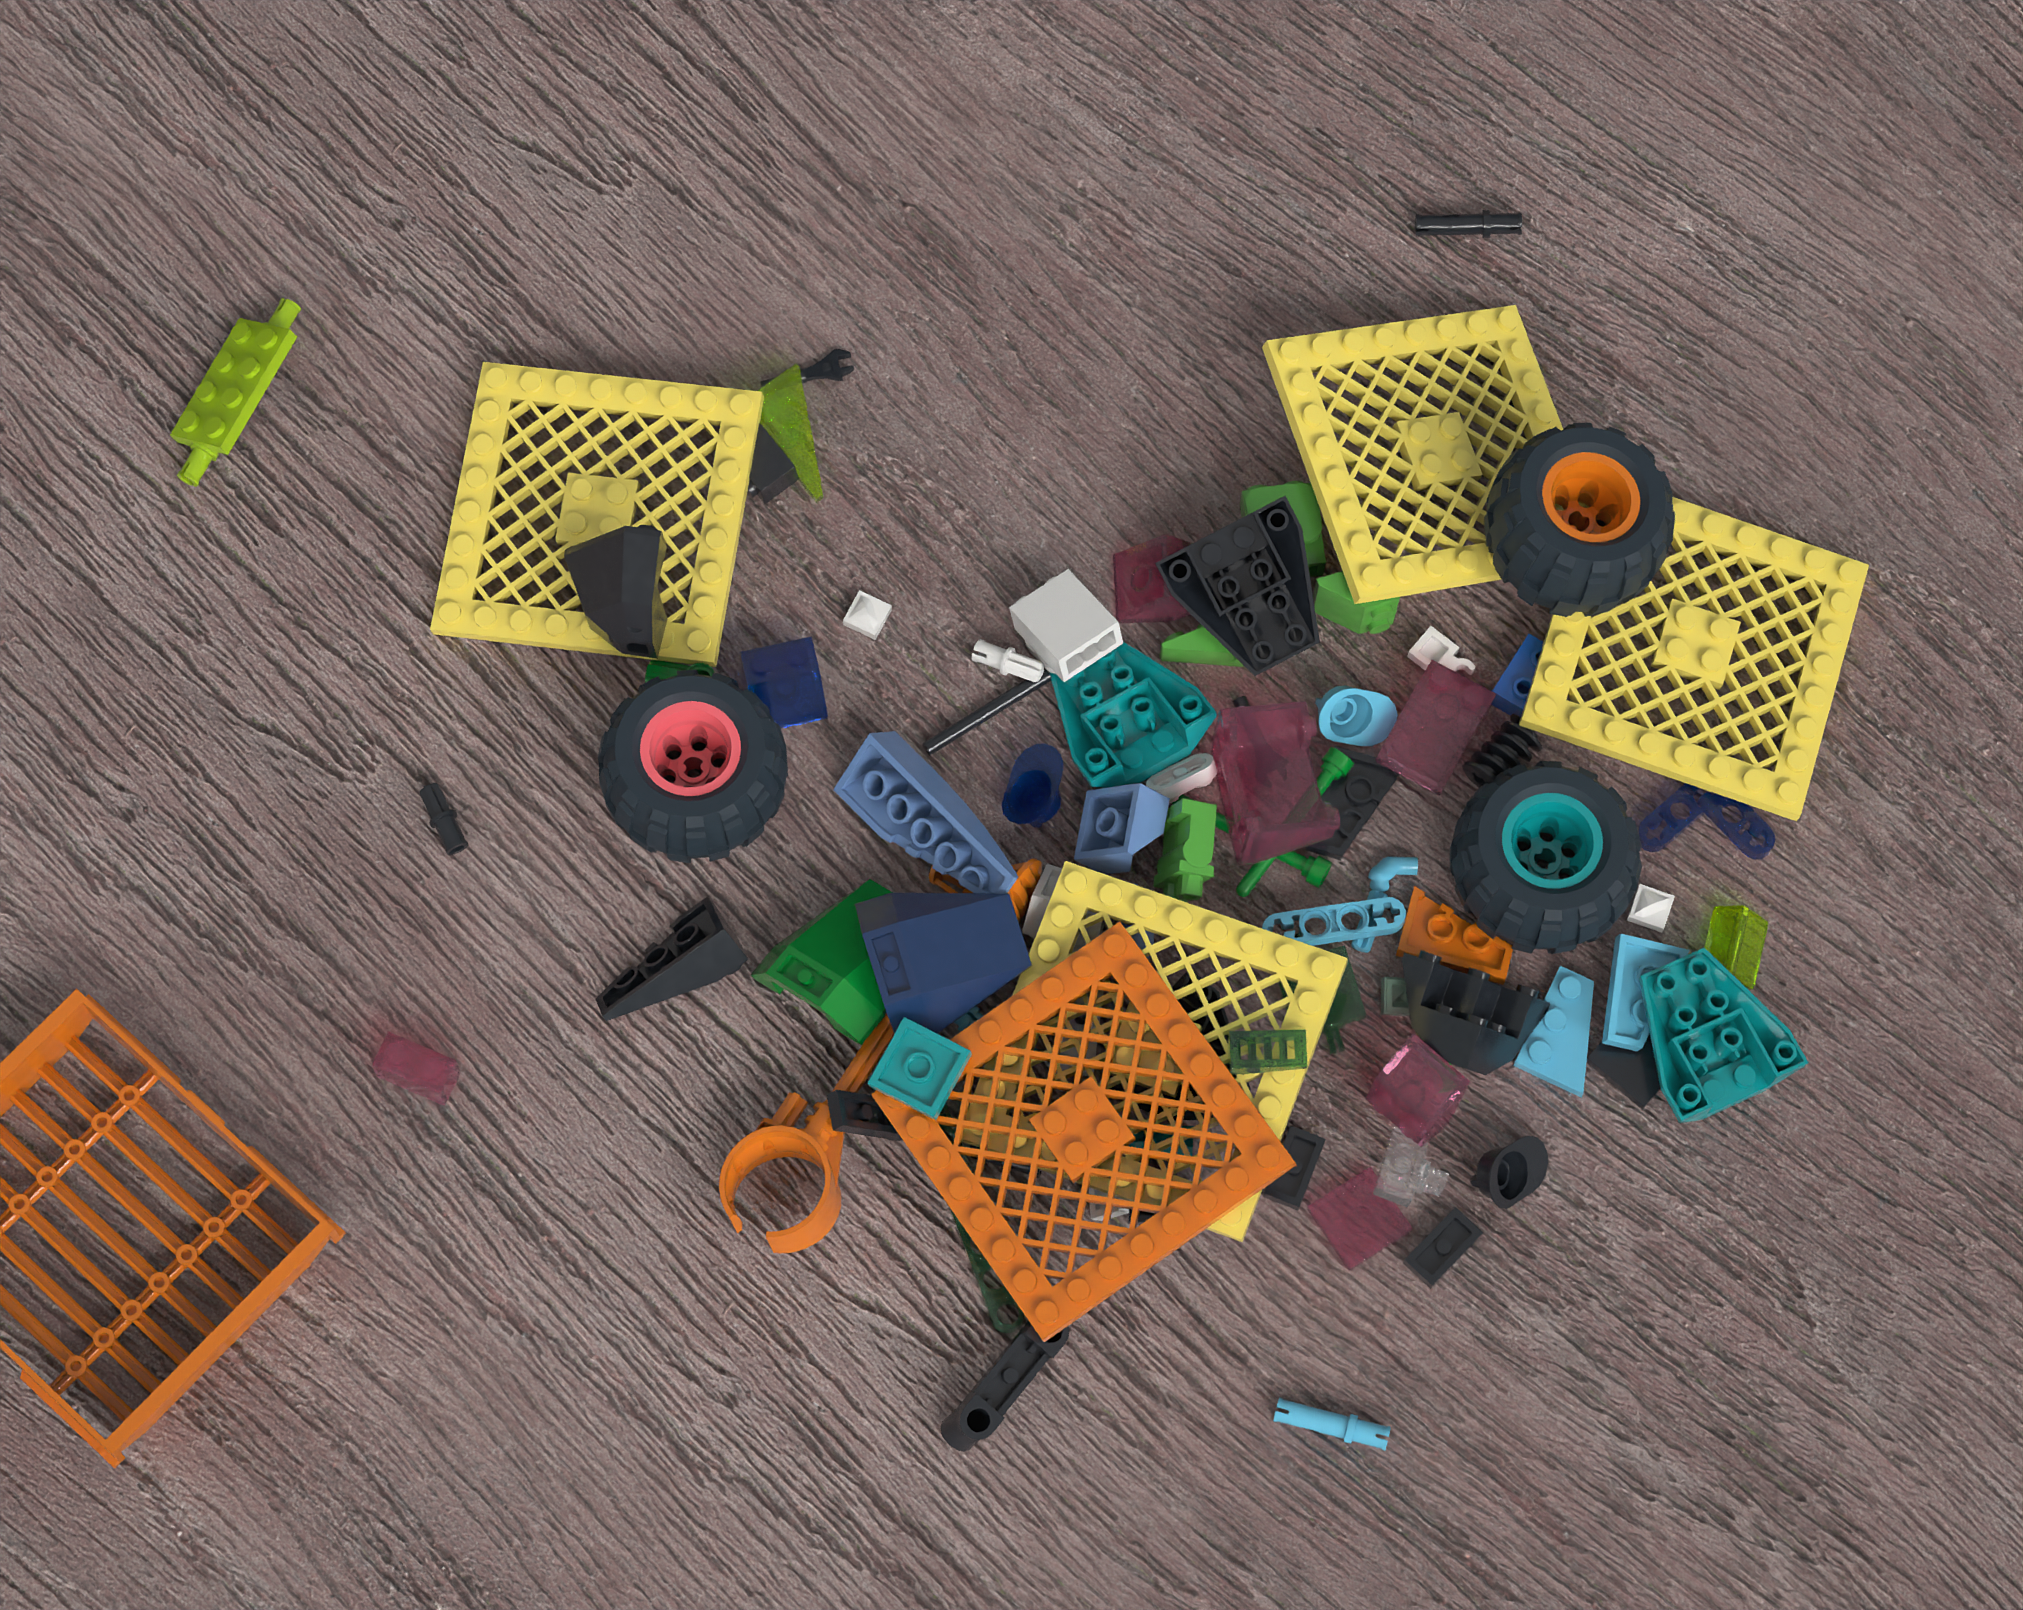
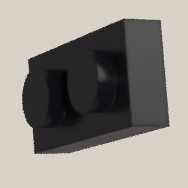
(1292, 1185)
(1443, 1247)

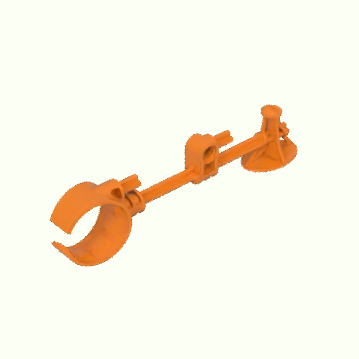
(818, 1141)

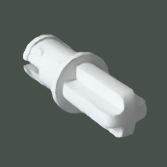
(1008, 661)

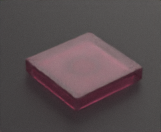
(1357, 1220)

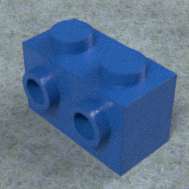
(1517, 678)

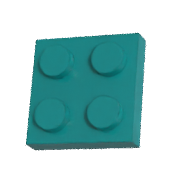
(919, 1068)

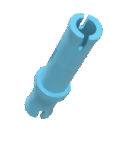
(1333, 1424)

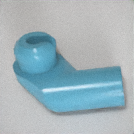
(1388, 868)

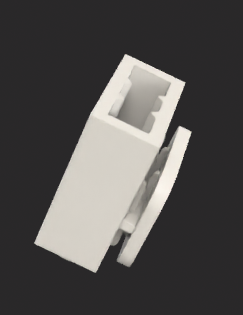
(1065, 625)

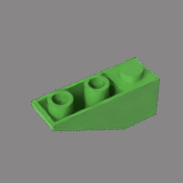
(1197, 648)

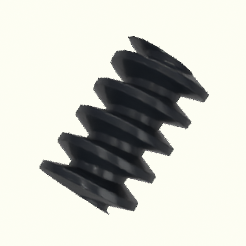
(1501, 752)

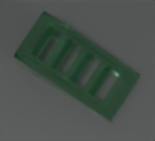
(1251, 1038)

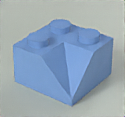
(1119, 824)

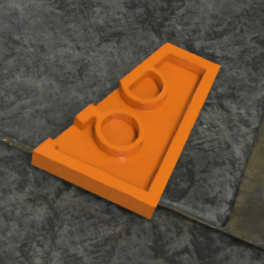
(1448, 936)

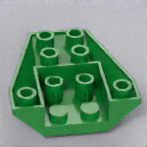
(830, 967)

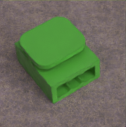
(1306, 508)

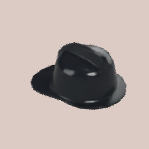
(1511, 1171)

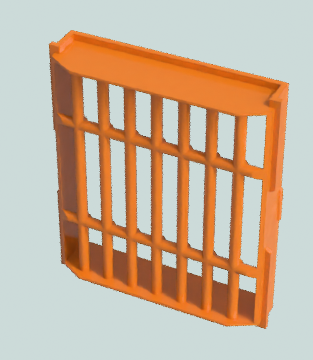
(18, 1073)

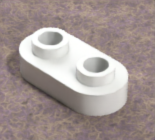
(1184, 776)

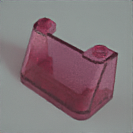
(1269, 781)

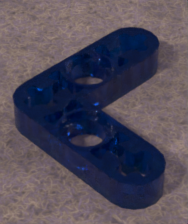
(1711, 806)

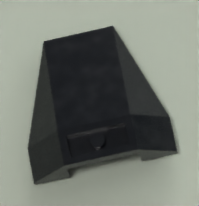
(1249, 586)

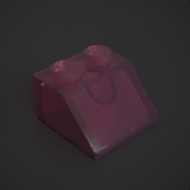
(1139, 587)
(1418, 1091)

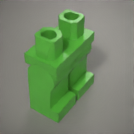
(1187, 850)

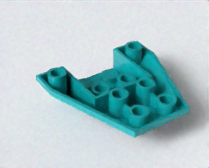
(1129, 717)
(1713, 1037)

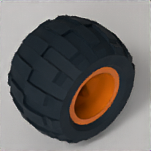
(1565, 555)

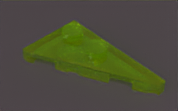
(787, 422)

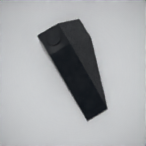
(691, 957)

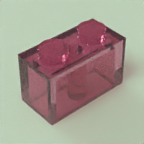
(416, 1068)

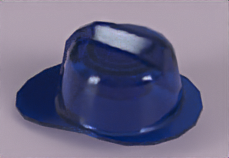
(1034, 786)

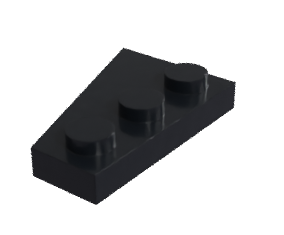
(1356, 800)

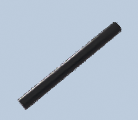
(984, 713)

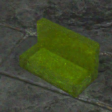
(1737, 941)

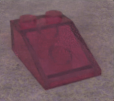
(1436, 727)

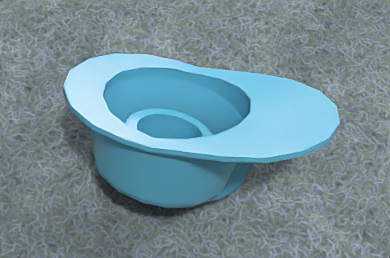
(1355, 716)

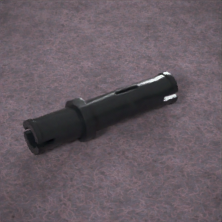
(1468, 224)

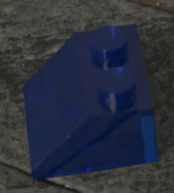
(786, 681)

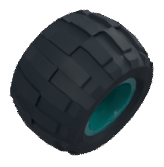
(1507, 886)

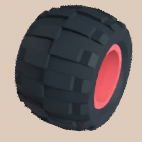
(704, 812)

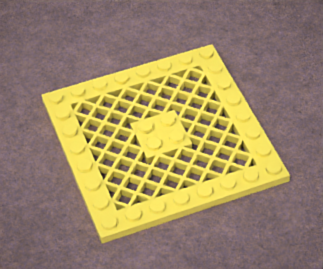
(1432, 448)
(595, 504)
(1699, 648)
(1310, 967)

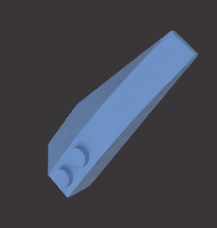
(922, 813)

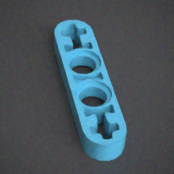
(1332, 918)

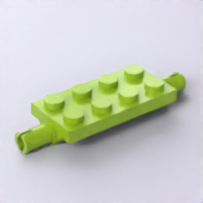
(233, 388)

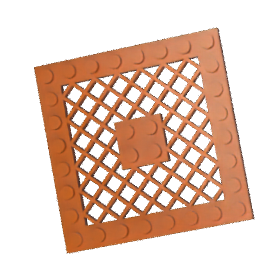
(1087, 1131)

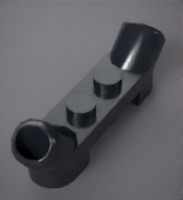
(1000, 1387)

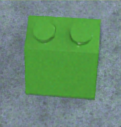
(1335, 603)

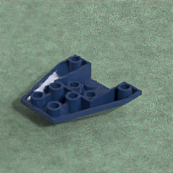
(941, 952)

